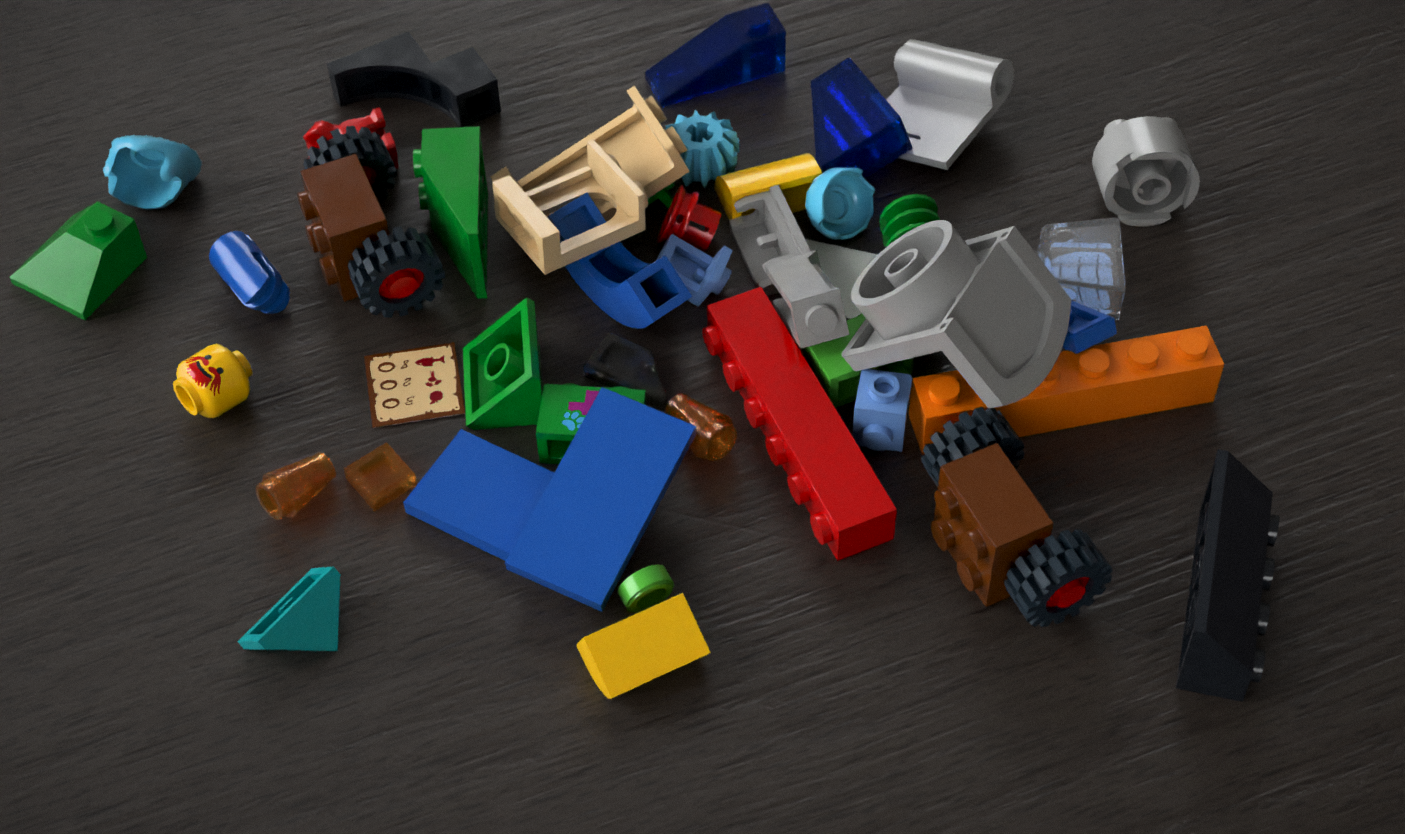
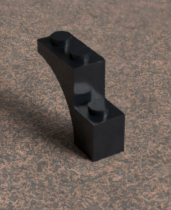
(400, 69)

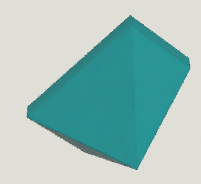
(302, 618)

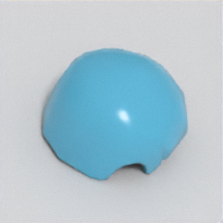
(840, 203)

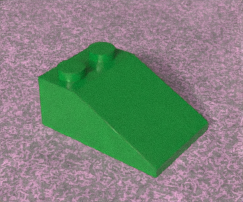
(457, 198)

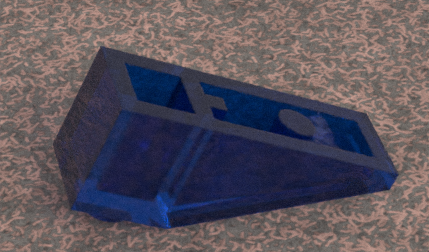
(723, 55)

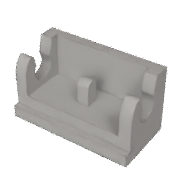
(766, 234)

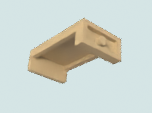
(634, 139)

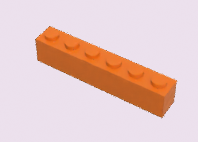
(1086, 387)

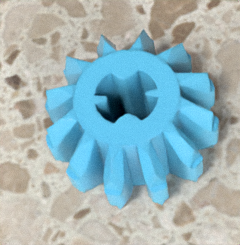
(709, 144)

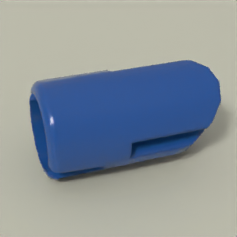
(249, 273)

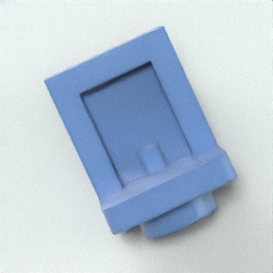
(697, 269)
(881, 410)

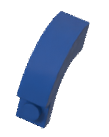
(614, 278)

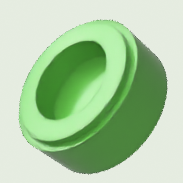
(645, 588)

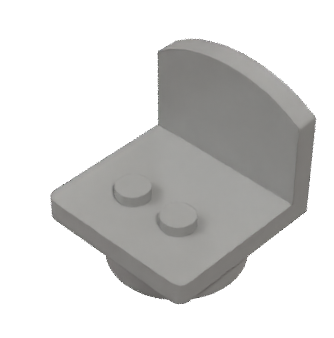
(973, 299)

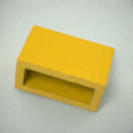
(791, 174)
(643, 646)

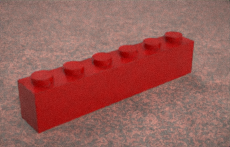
(799, 424)

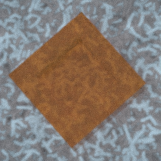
(380, 476)

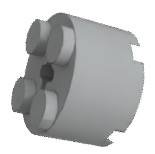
(1145, 170)

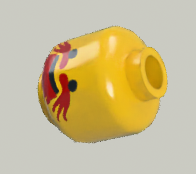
(213, 381)

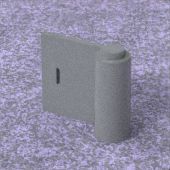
(946, 98)

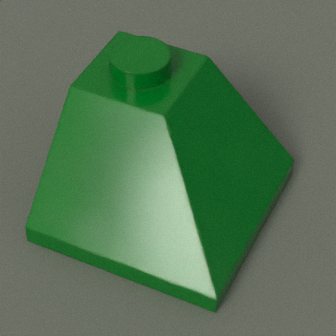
(83, 260)

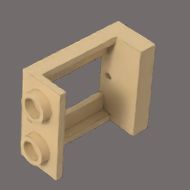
(525, 212)

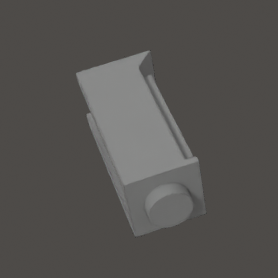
(810, 302)

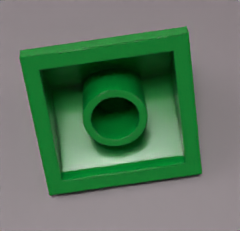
(504, 372)

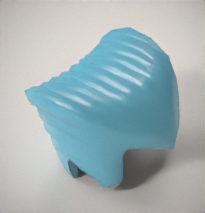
(149, 170)

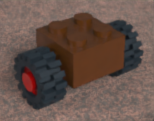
(352, 229)
(1001, 529)

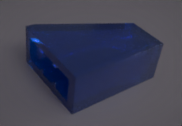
(854, 122)

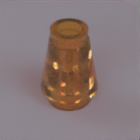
(711, 427)
(294, 486)

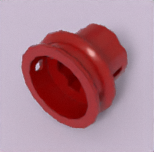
(689, 210)

